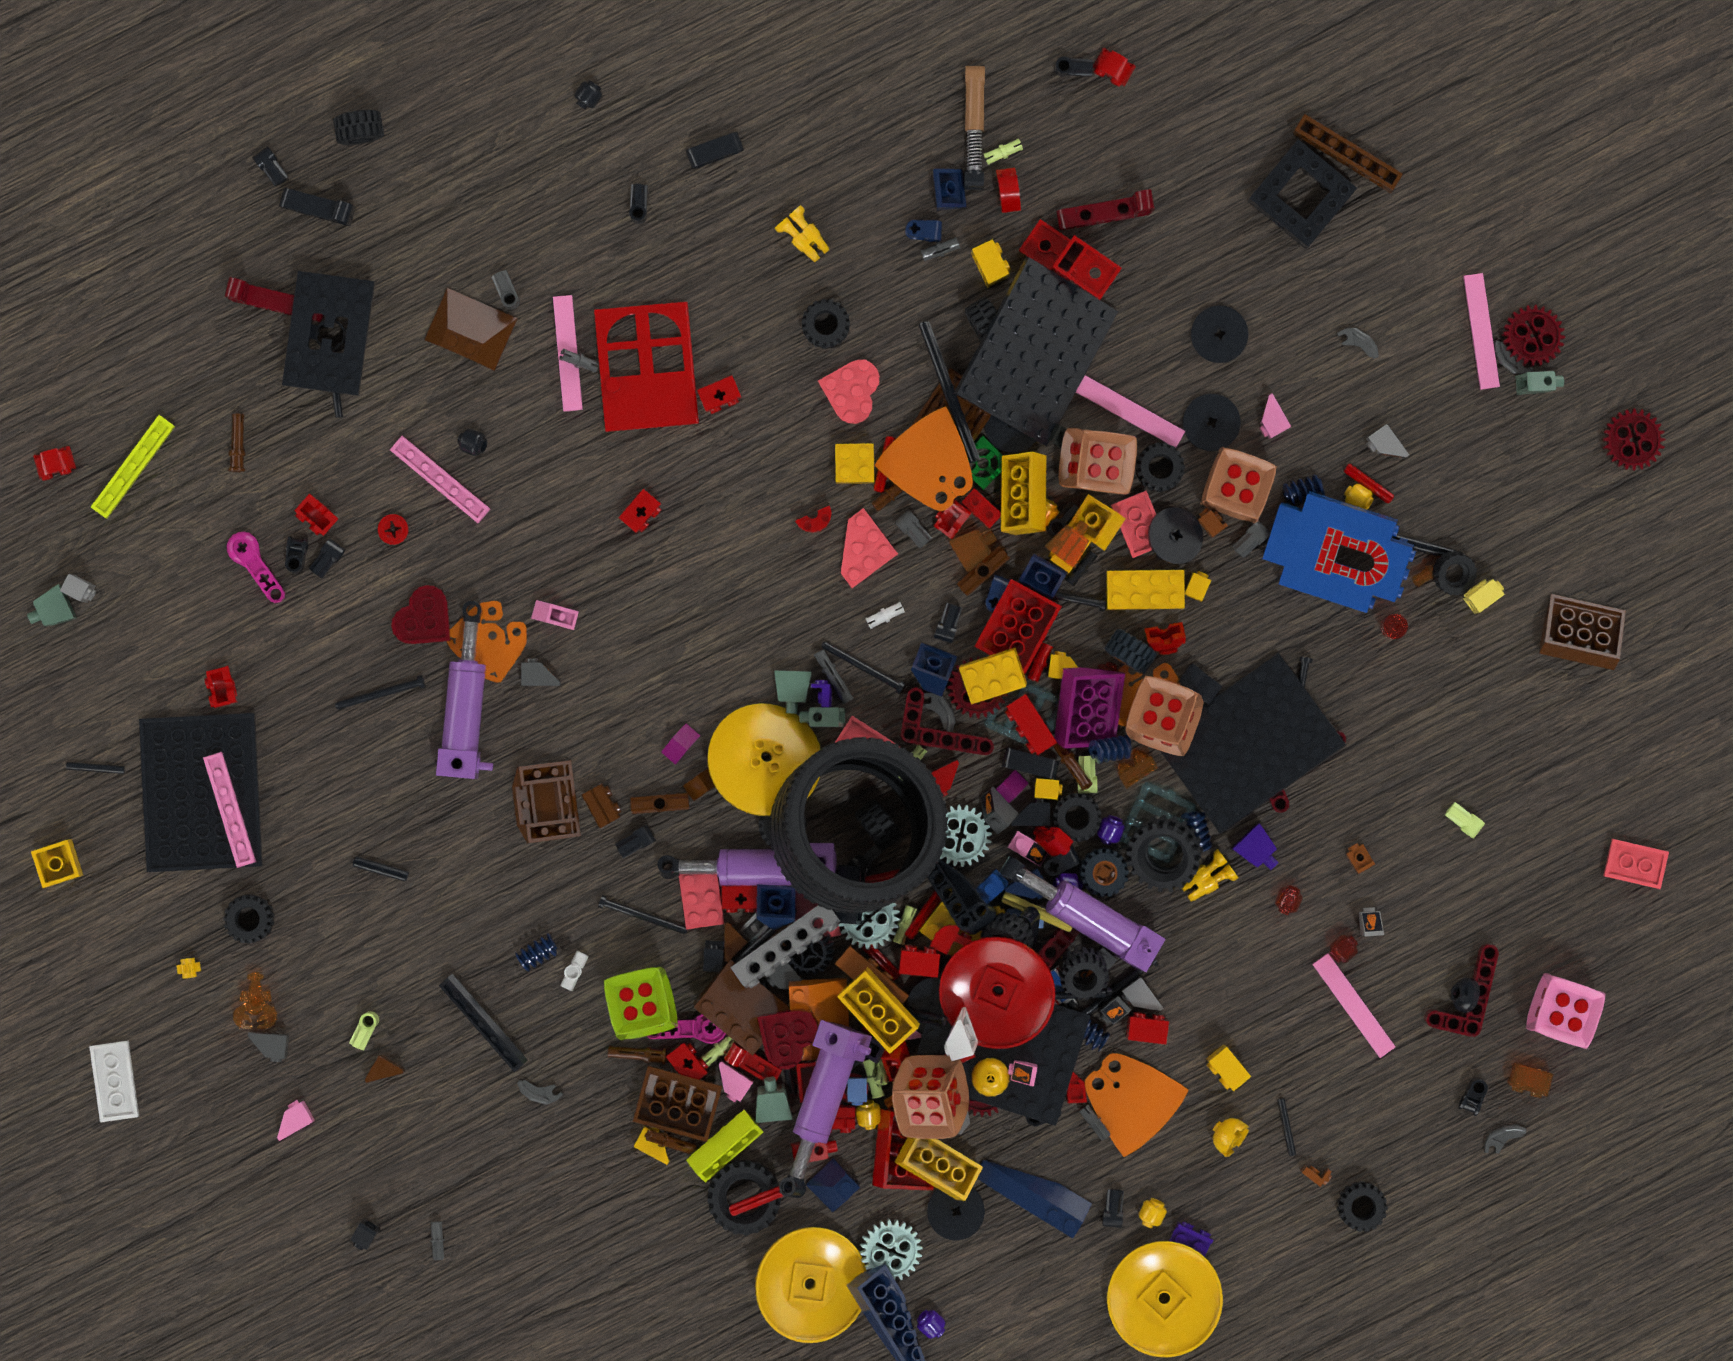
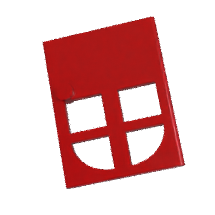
(647, 398)

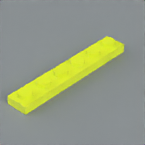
(133, 466)

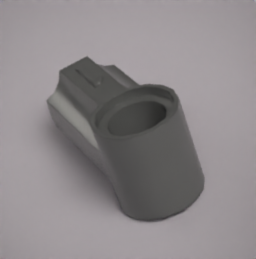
(505, 288)
(910, 525)
(1254, 536)

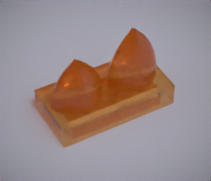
(1143, 766)

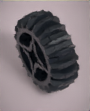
(815, 952)

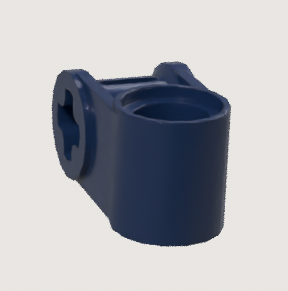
(927, 230)
(996, 590)

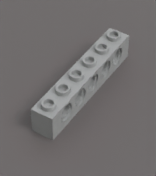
(743, 968)

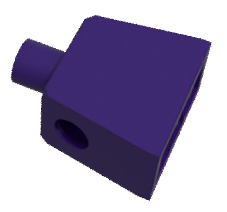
(1257, 848)

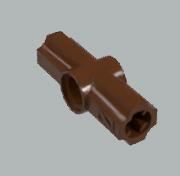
(992, 562)
(646, 804)

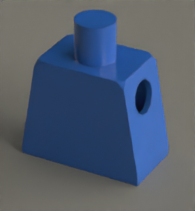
(993, 885)

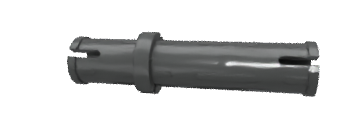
(821, 656)

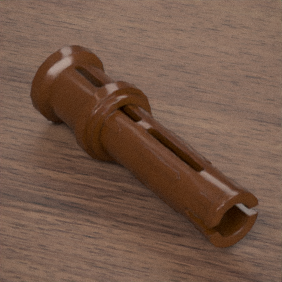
(237, 453)
(613, 1051)

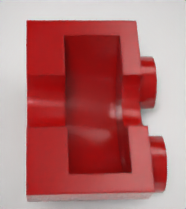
(1113, 66)
(54, 462)
(315, 514)
(952, 519)
(817, 524)
(1166, 640)
(221, 686)
(1053, 840)

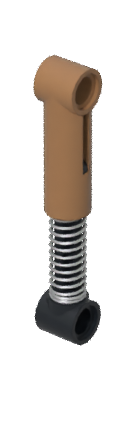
(974, 126)

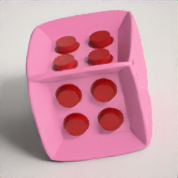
(1565, 1011)

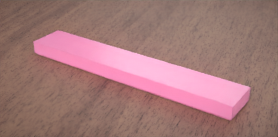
(1481, 331)
(567, 340)
(1130, 411)
(440, 479)
(229, 809)
(1353, 1005)

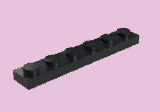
(483, 1022)

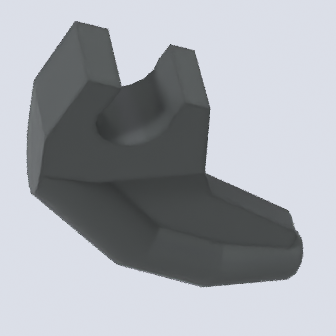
(1360, 339)
(1509, 362)
(942, 708)
(538, 1094)
(1501, 1135)

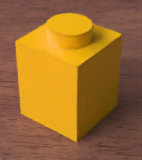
(1197, 586)
(1047, 789)

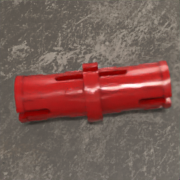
(1040, 662)

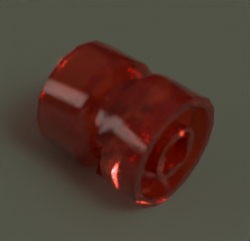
(1394, 626)

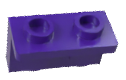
(825, 696)
(1186, 1235)

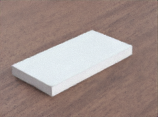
(114, 1081)

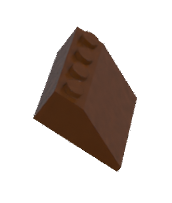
(1583, 632)
(737, 1008)
(677, 1103)

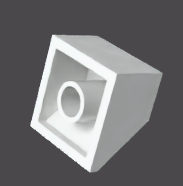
(962, 1038)

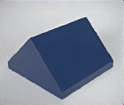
(949, 189)
(775, 905)

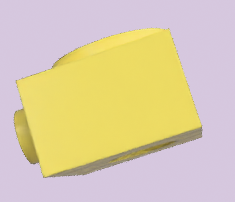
(1483, 595)

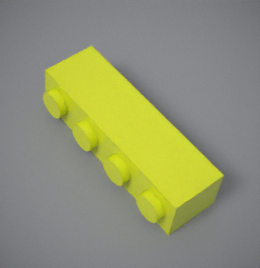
(724, 1145)

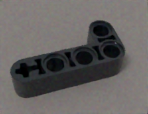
(318, 207)

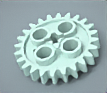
(978, 839)
(880, 931)
(898, 1235)

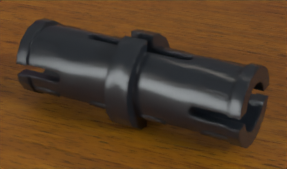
(1081, 567)

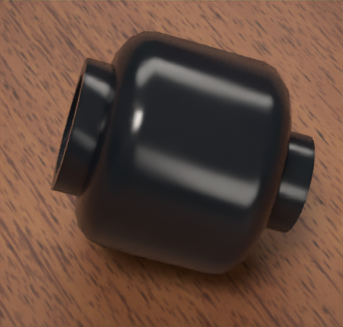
(588, 94)
(472, 442)

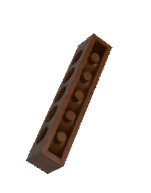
(1347, 153)

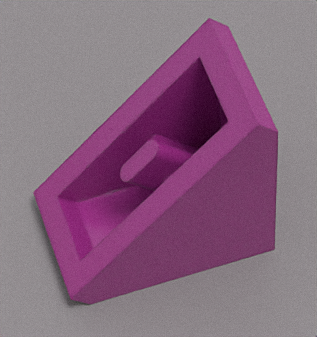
(680, 743)
(1012, 786)

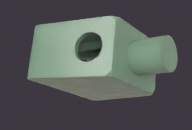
(1538, 382)
(52, 608)
(792, 688)
(830, 717)
(772, 1102)

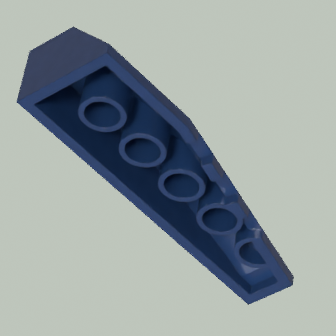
(1038, 1196)
(887, 1312)

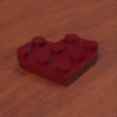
(424, 619)
(786, 1035)

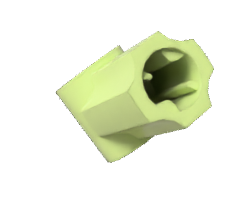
(1088, 767)
(1468, 822)
(363, 1031)

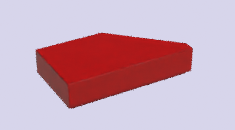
(1076, 1090)

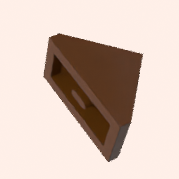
(699, 785)
(733, 941)
(383, 1068)

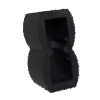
(1200, 683)

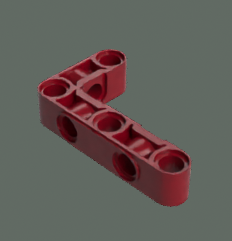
(1138, 205)
(1060, 942)

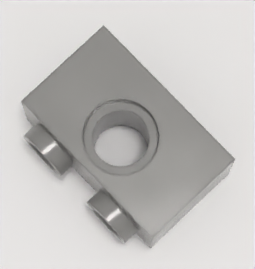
(78, 588)

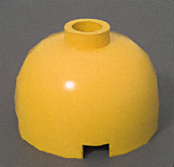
(994, 1068)
(1229, 1135)

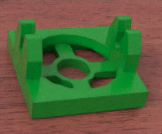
(982, 482)

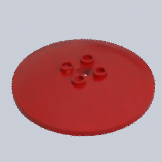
(1002, 1018)

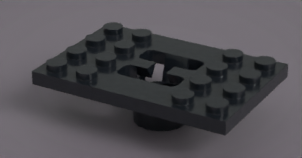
(324, 368)

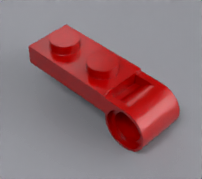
(753, 1064)

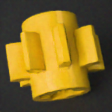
(188, 968)

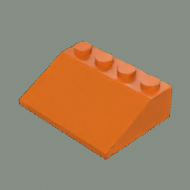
(822, 1000)

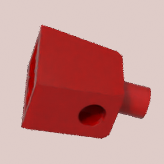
(822, 1154)

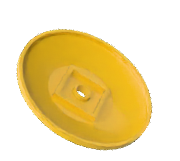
(737, 750)
(815, 1312)
(1164, 1327)

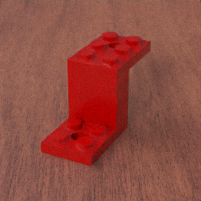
(1070, 259)

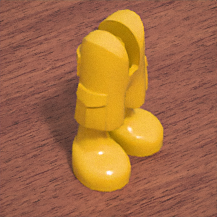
(807, 238)
(1206, 882)

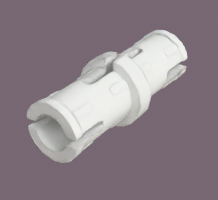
(885, 615)

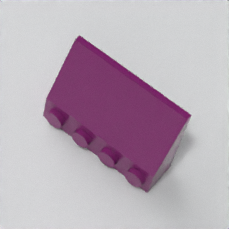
(1088, 706)

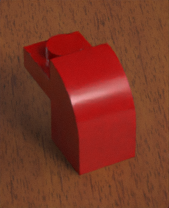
(1008, 190)
(946, 936)

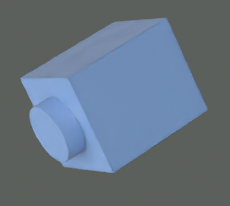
(857, 1090)

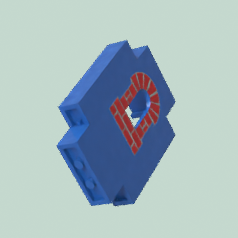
(1309, 542)

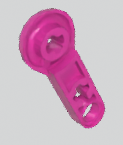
(253, 562)
(693, 1028)

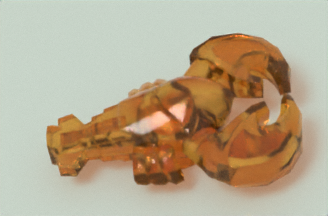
(254, 1004)

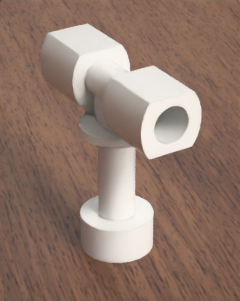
(574, 970)

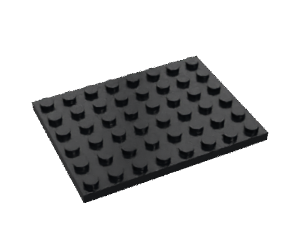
(1036, 351)
(1254, 744)
(178, 798)
(1052, 1050)

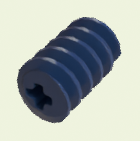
(1302, 489)
(1110, 749)
(1197, 820)
(537, 953)
(1095, 1036)

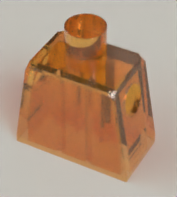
(1069, 543)
(972, 548)

